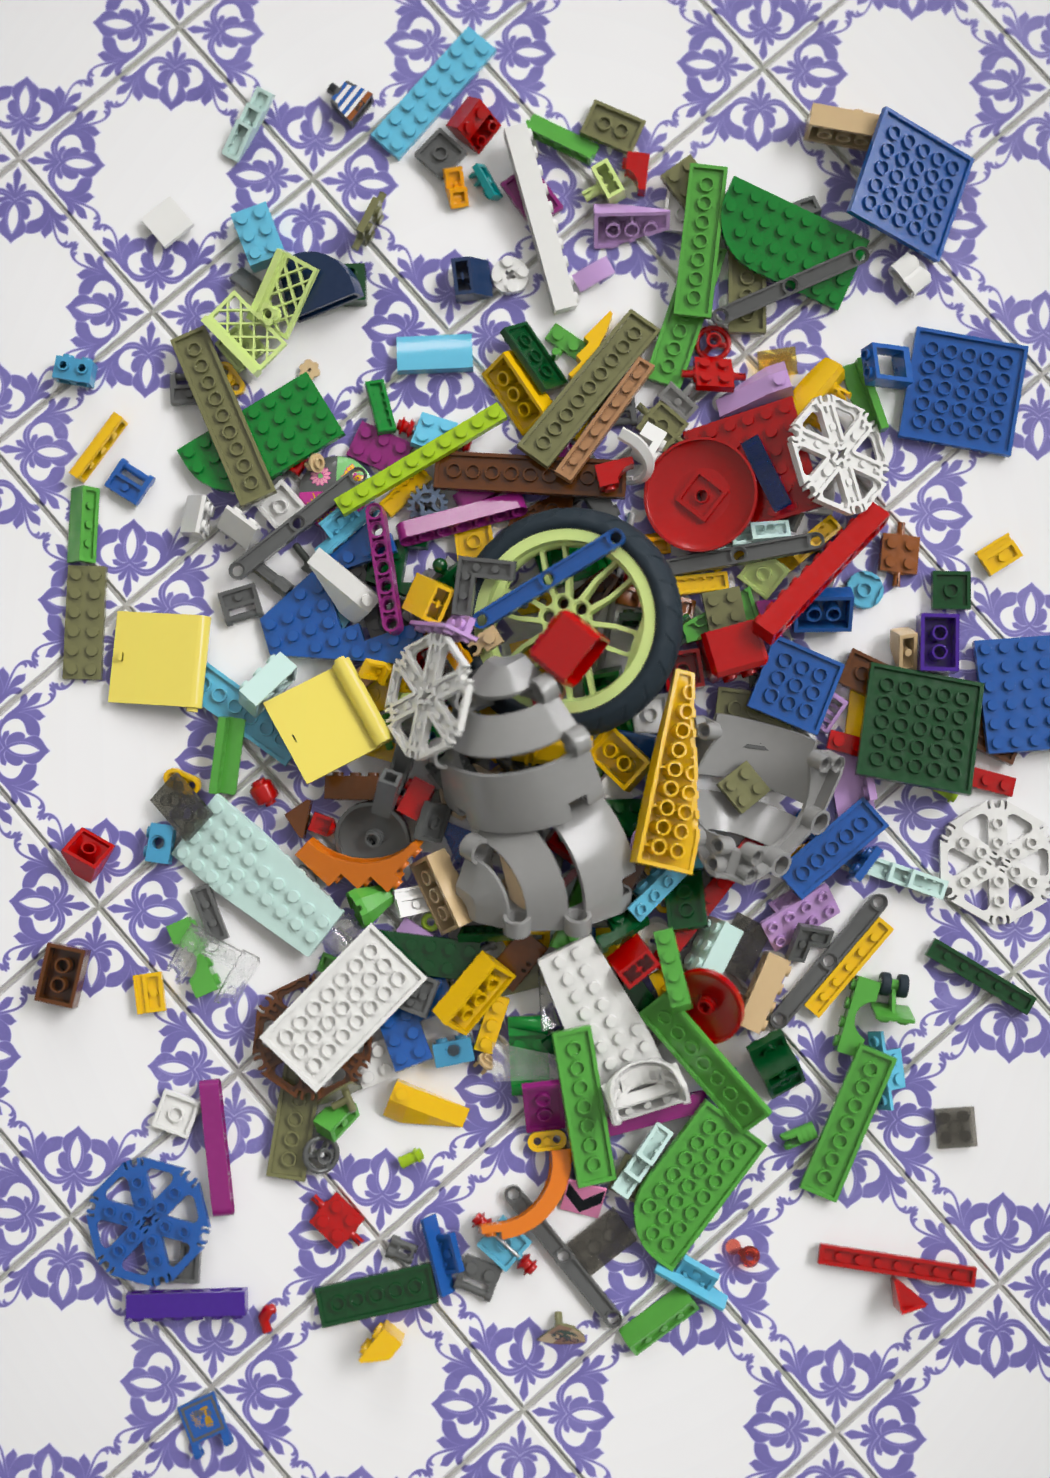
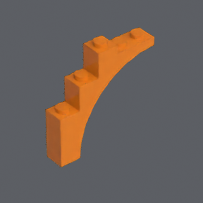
(333, 866)

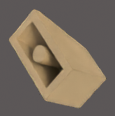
(904, 647)

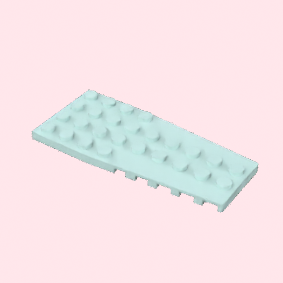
(258, 877)

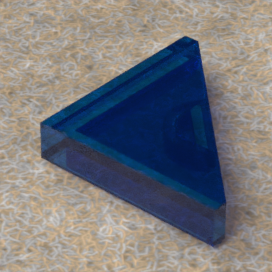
(454, 836)

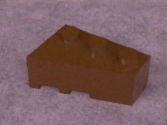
(604, 589)
(350, 787)

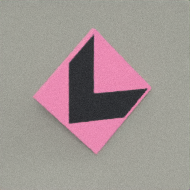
(583, 1200)

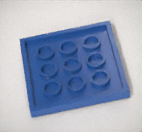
(795, 685)

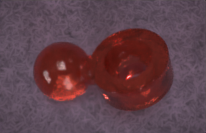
(734, 1247)

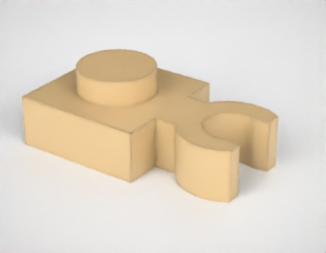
(488, 639)

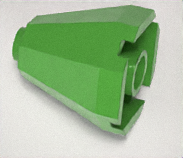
(369, 903)

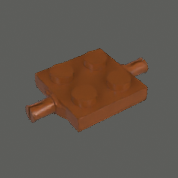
(898, 554)

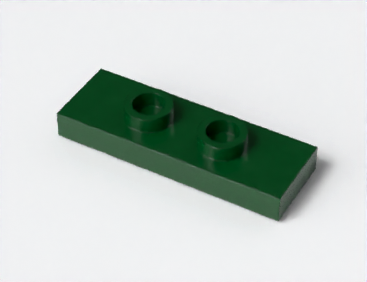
(481, 934)

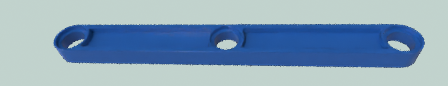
(560, 571)

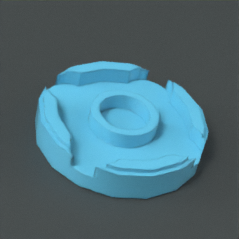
(866, 589)

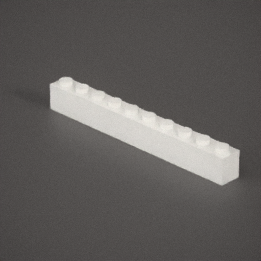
(540, 219)

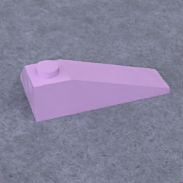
(624, 223)

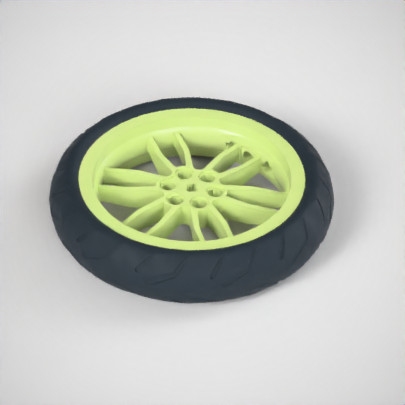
(659, 632)

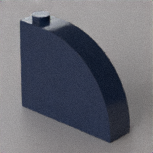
(332, 287)

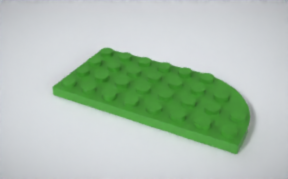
(692, 1183)

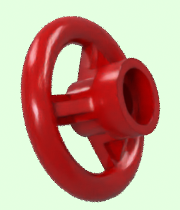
(715, 337)

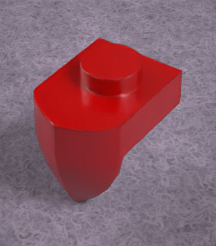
(322, 824)

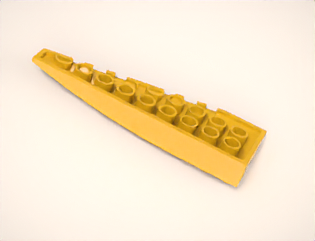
(669, 812)

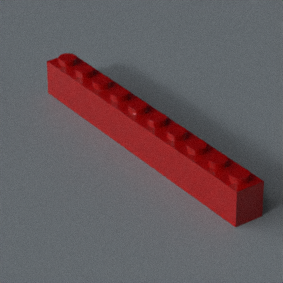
(820, 574)

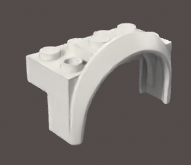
(665, 1093)

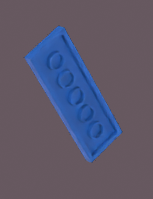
(833, 847)

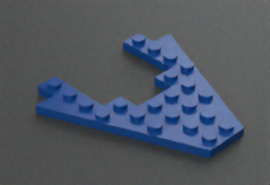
(309, 625)

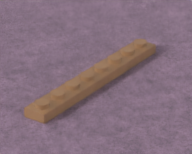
(604, 420)

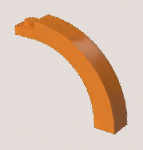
(542, 1207)

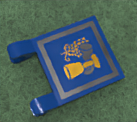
(203, 1420)

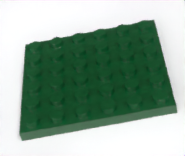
(919, 729)

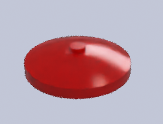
(715, 1003)

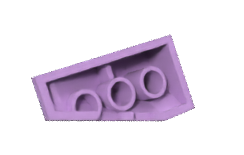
(760, 389)

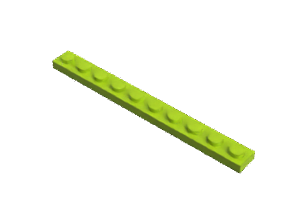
(420, 459)

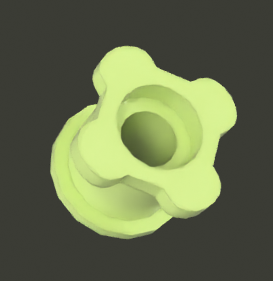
(265, 314)

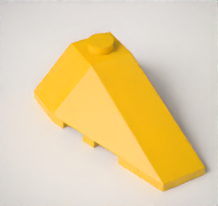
(419, 1106)

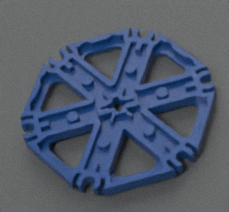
(166, 1226)

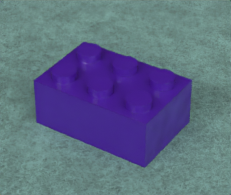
(938, 643)

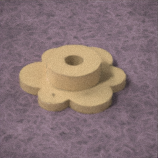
(310, 365)

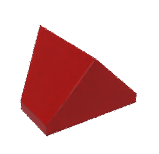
(904, 1298)

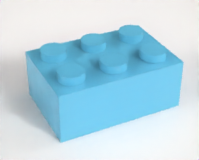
(257, 235)

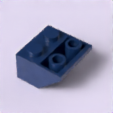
(471, 279)

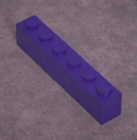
(187, 1303)

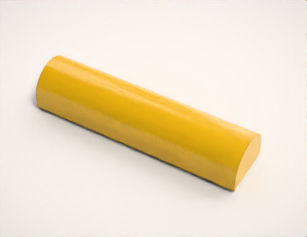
(98, 447)

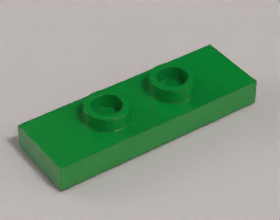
(380, 407)

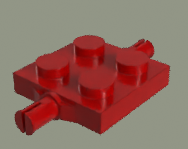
(713, 374)
(337, 1220)

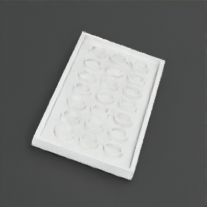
(343, 1007)

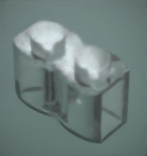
(342, 934)

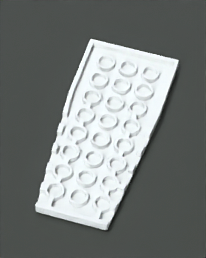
(591, 994)

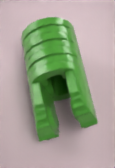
(801, 1133)

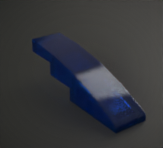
(766, 473)

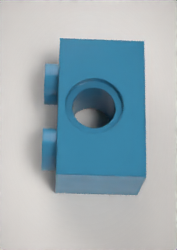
(161, 855)
(444, 1058)

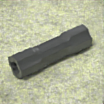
(277, 582)

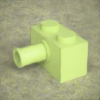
(606, 183)

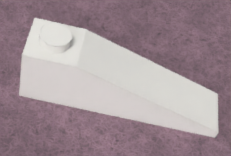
(346, 591)

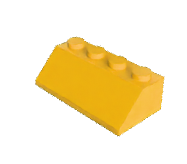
(516, 391)
(473, 993)

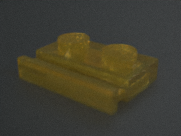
(774, 356)

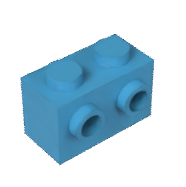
(75, 371)

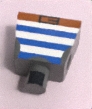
(350, 101)

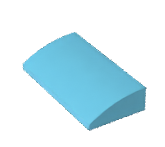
(434, 354)

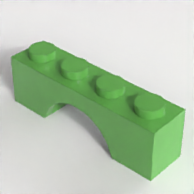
(673, 970)
(204, 979)
(862, 992)

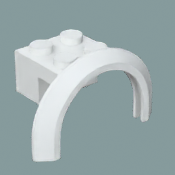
(644, 450)

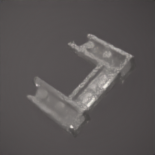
(198, 940)

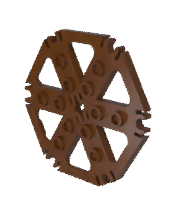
(272, 1060)

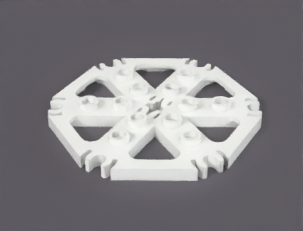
(849, 462)
(422, 684)
(981, 871)

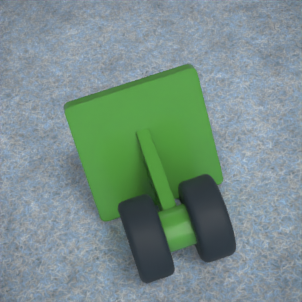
(891, 1011)

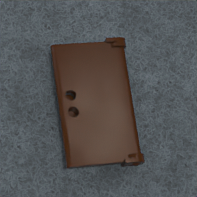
(520, 956)

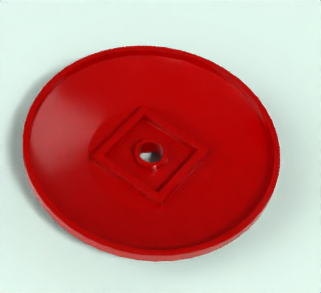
(695, 467)

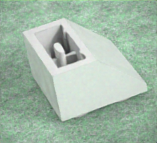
(197, 517)
(239, 529)

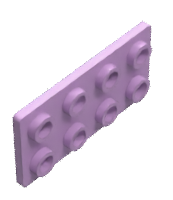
(456, 627)
(852, 787)
(790, 911)

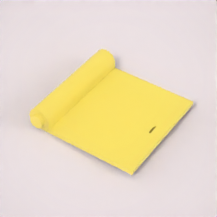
(161, 659)
(329, 719)

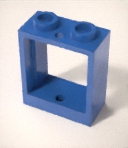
(901, 366)

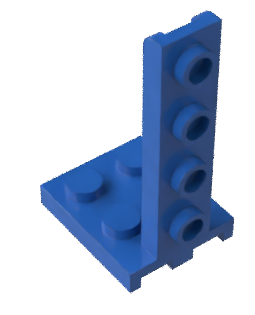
(859, 863)

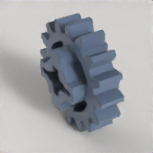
(432, 497)

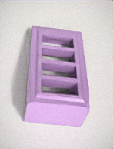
(844, 702)

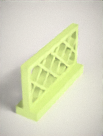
(271, 282)
(230, 342)

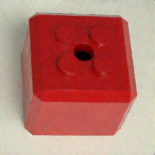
(568, 647)
(731, 652)

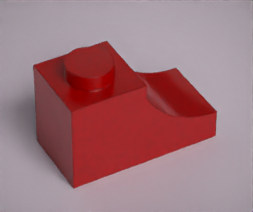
(637, 169)
(610, 473)

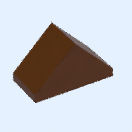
(299, 817)

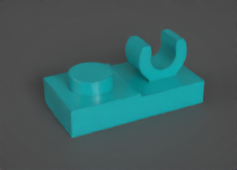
(487, 182)

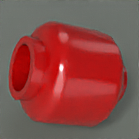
(264, 792)

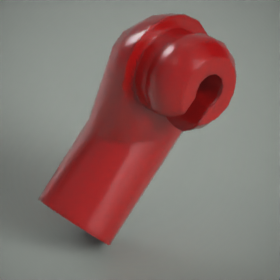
(264, 1316)

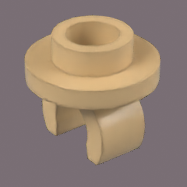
(316, 463)
(485, 1061)

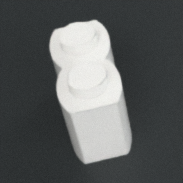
(910, 275)

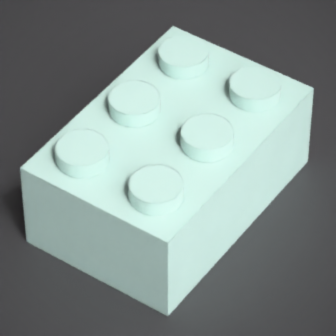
(267, 683)
(713, 946)

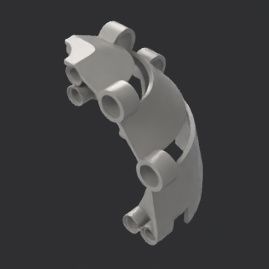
(788, 768)
(524, 798)
(600, 859)

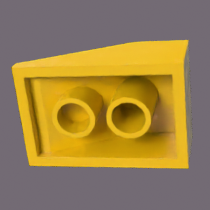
(620, 759)

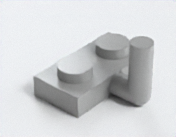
(679, 400)

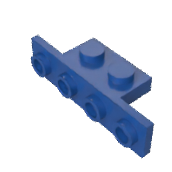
(443, 1254)

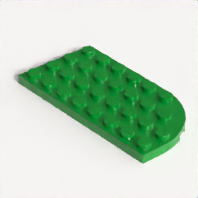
(784, 239)
(285, 426)

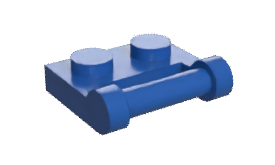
(126, 487)

